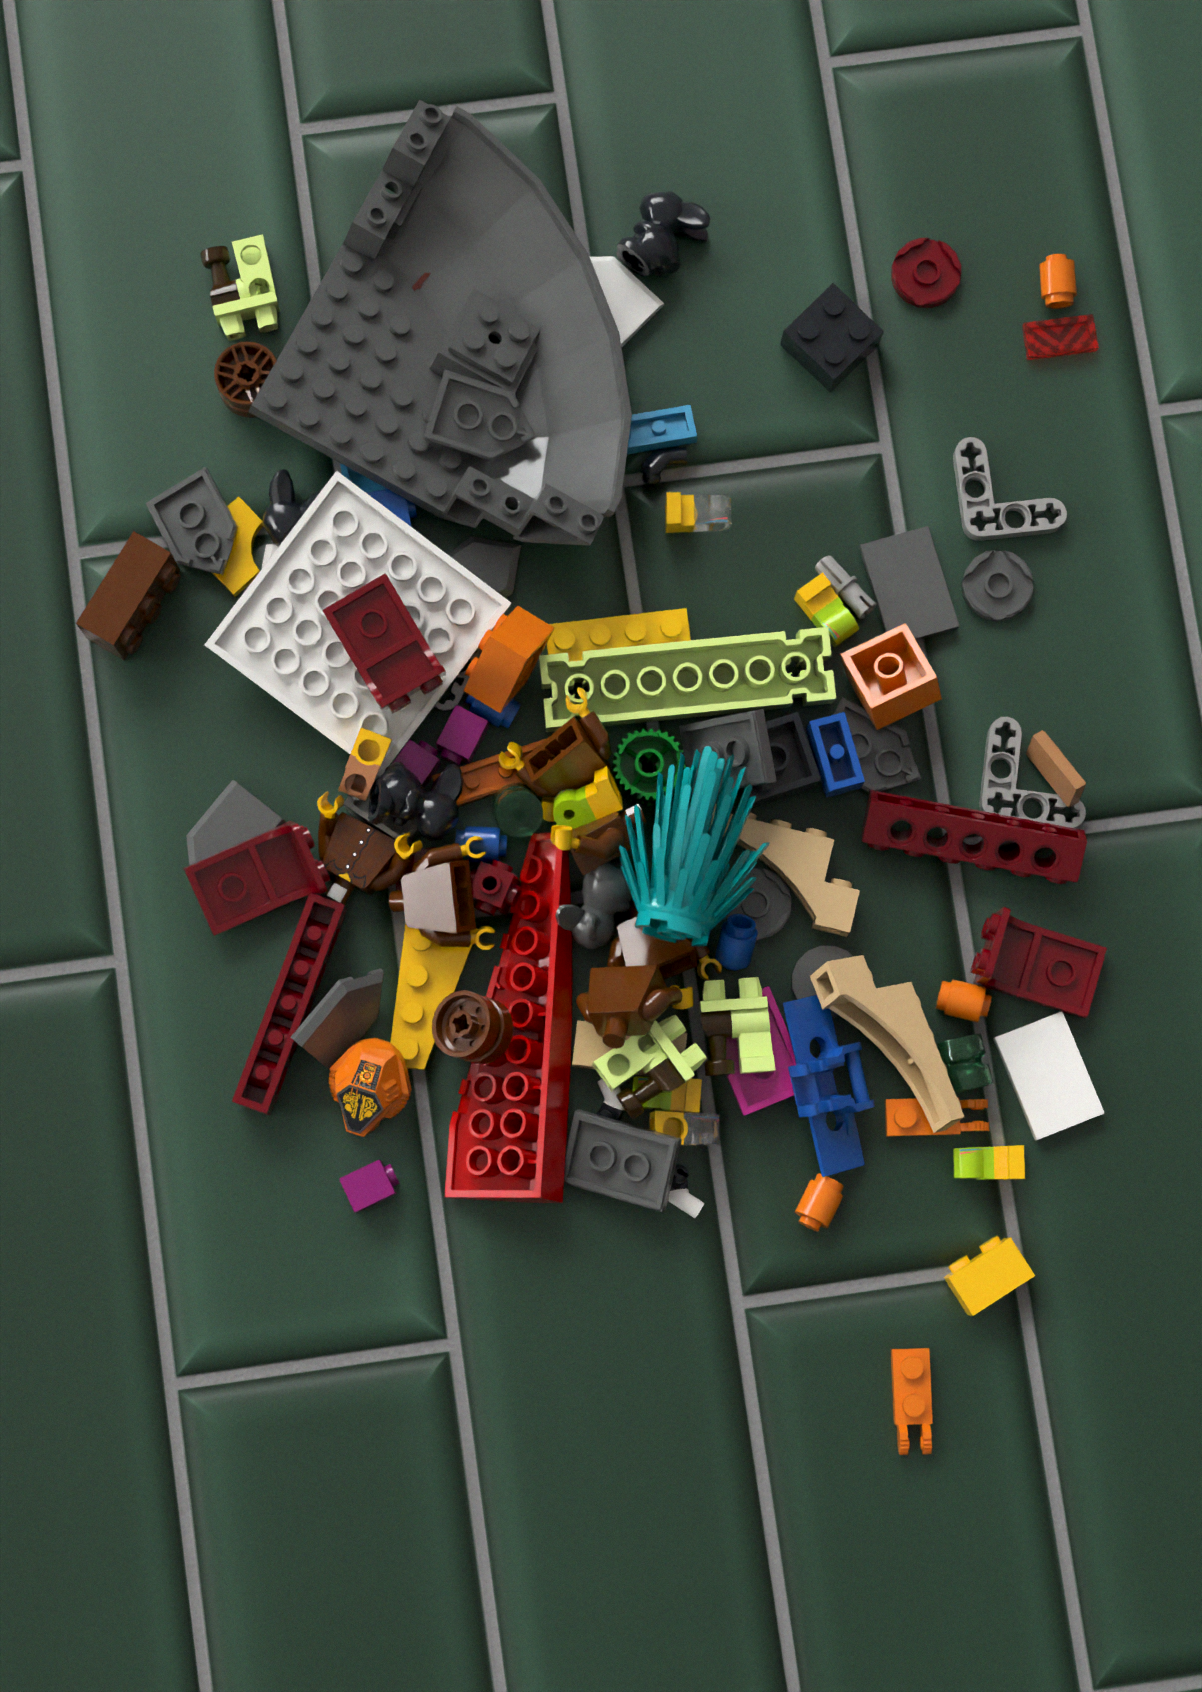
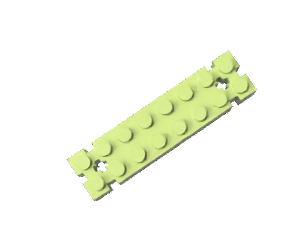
(690, 678)

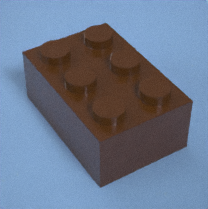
(129, 596)

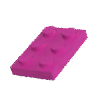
(763, 1089)

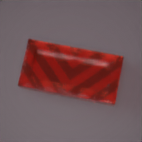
(1060, 337)

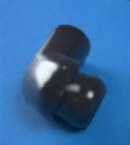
(659, 461)

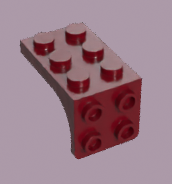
(385, 644)
(256, 876)
(1037, 964)

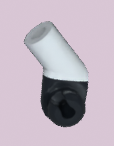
(611, 1106)
(680, 1194)

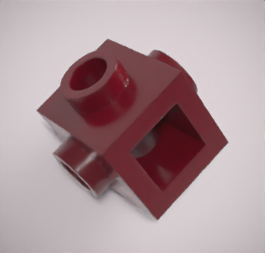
(502, 896)

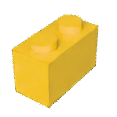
(988, 1275)

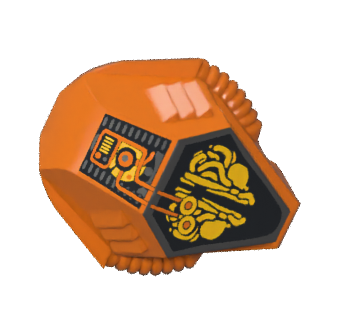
(369, 1084)

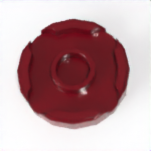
(926, 272)

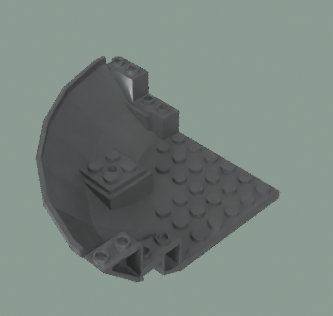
(500, 265)

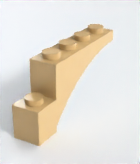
(803, 864)
(897, 1026)

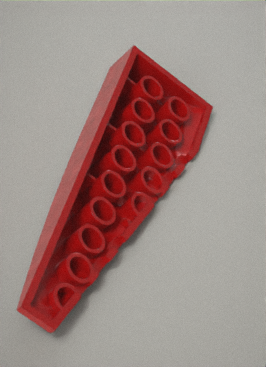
(514, 1111)

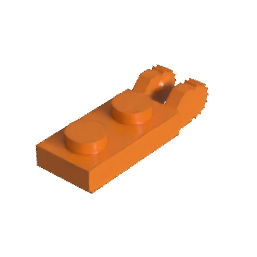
(908, 1118)
(912, 1396)

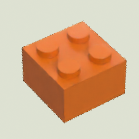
(507, 658)
(891, 676)

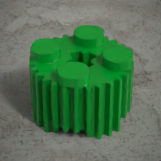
(628, 767)

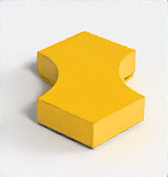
(240, 566)

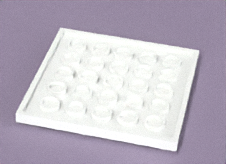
(290, 648)

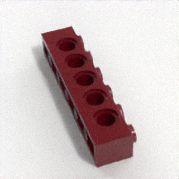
(923, 815)
(290, 1004)

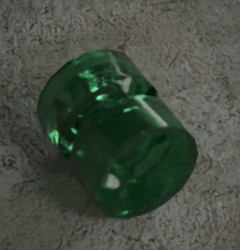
(517, 810)
(964, 1063)

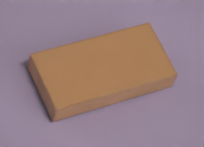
(1056, 768)

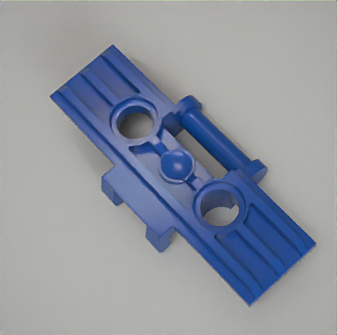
(816, 1087)

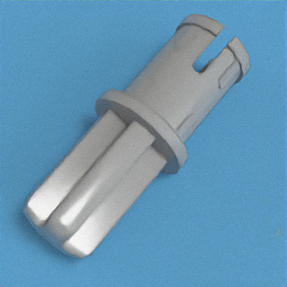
(846, 587)

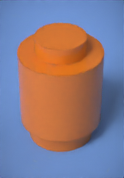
(1058, 281)
(963, 1000)
(819, 1202)

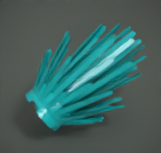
(685, 872)

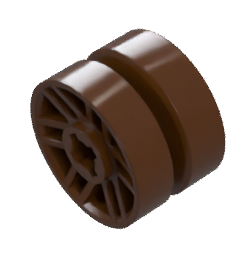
(235, 366)
(472, 1027)

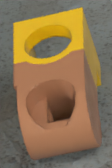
(364, 763)

